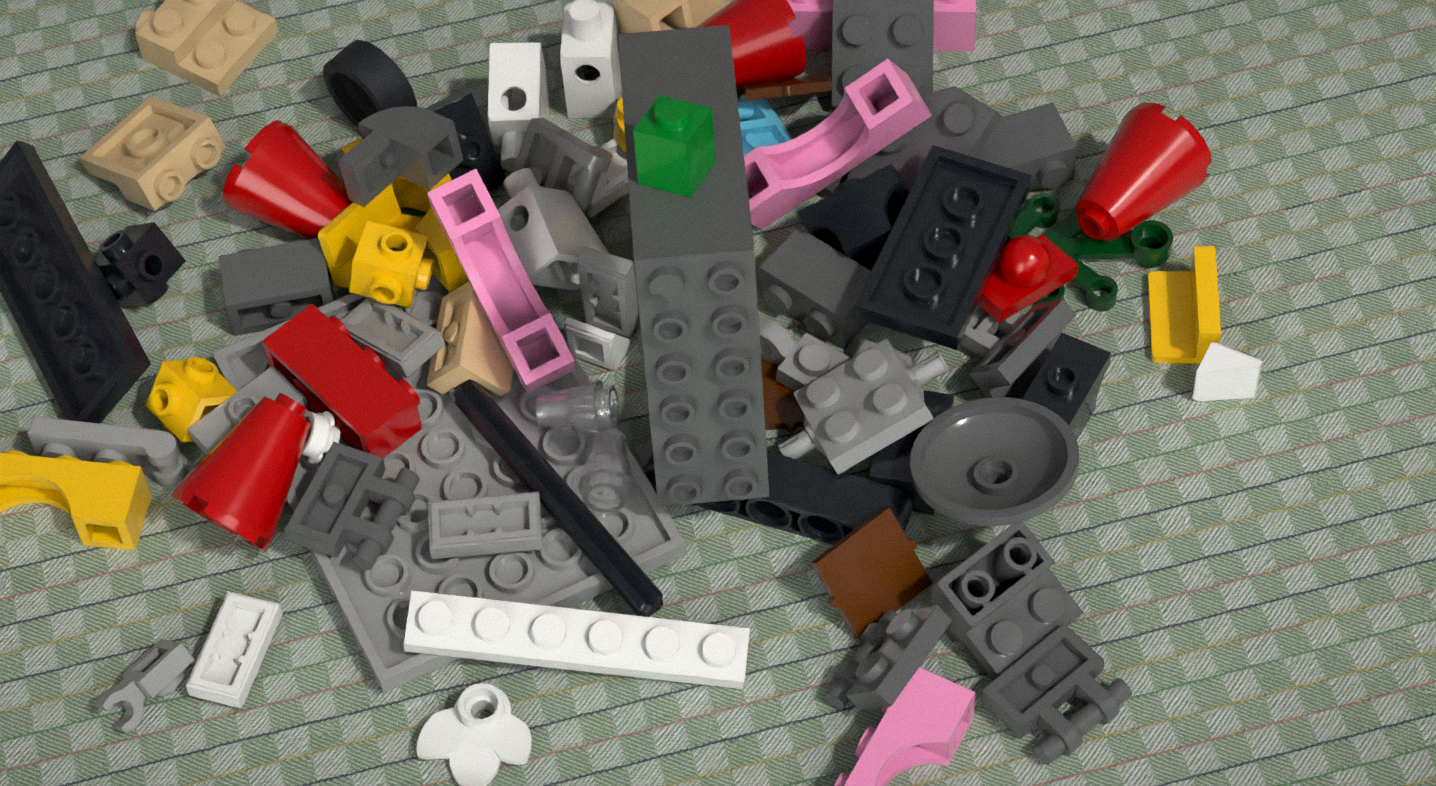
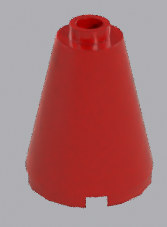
(761, 40)
(1142, 172)
(285, 183)
(249, 471)

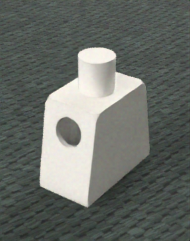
(590, 39)
(515, 95)
(546, 230)

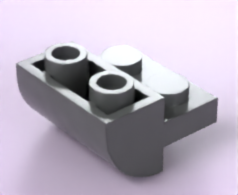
(1004, 600)

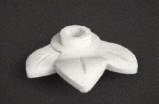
(474, 744)

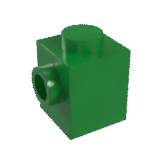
(674, 146)

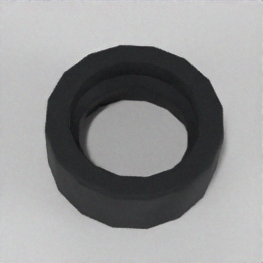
(366, 81)

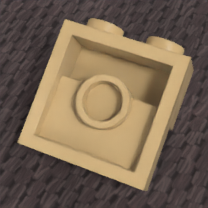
(204, 39)
(155, 152)

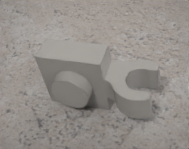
(800, 361)
(149, 676)

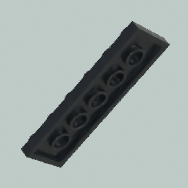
(61, 295)

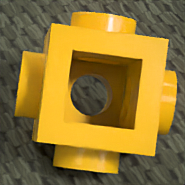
(390, 264)
(186, 393)

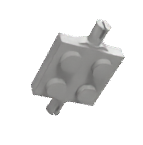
(863, 406)

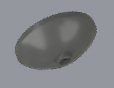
(994, 461)

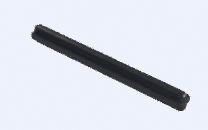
(559, 499)

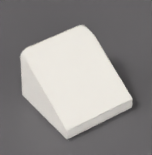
(595, 344)
(1226, 375)

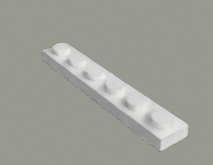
(576, 639)

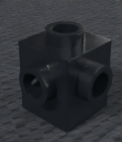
(138, 263)

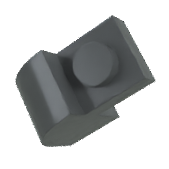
(400, 144)

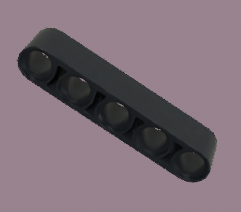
(812, 500)

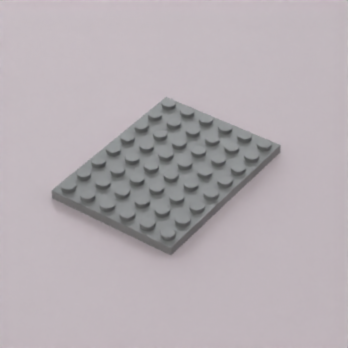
(461, 464)

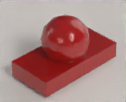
(1025, 274)

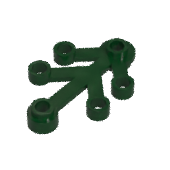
(1147, 234)

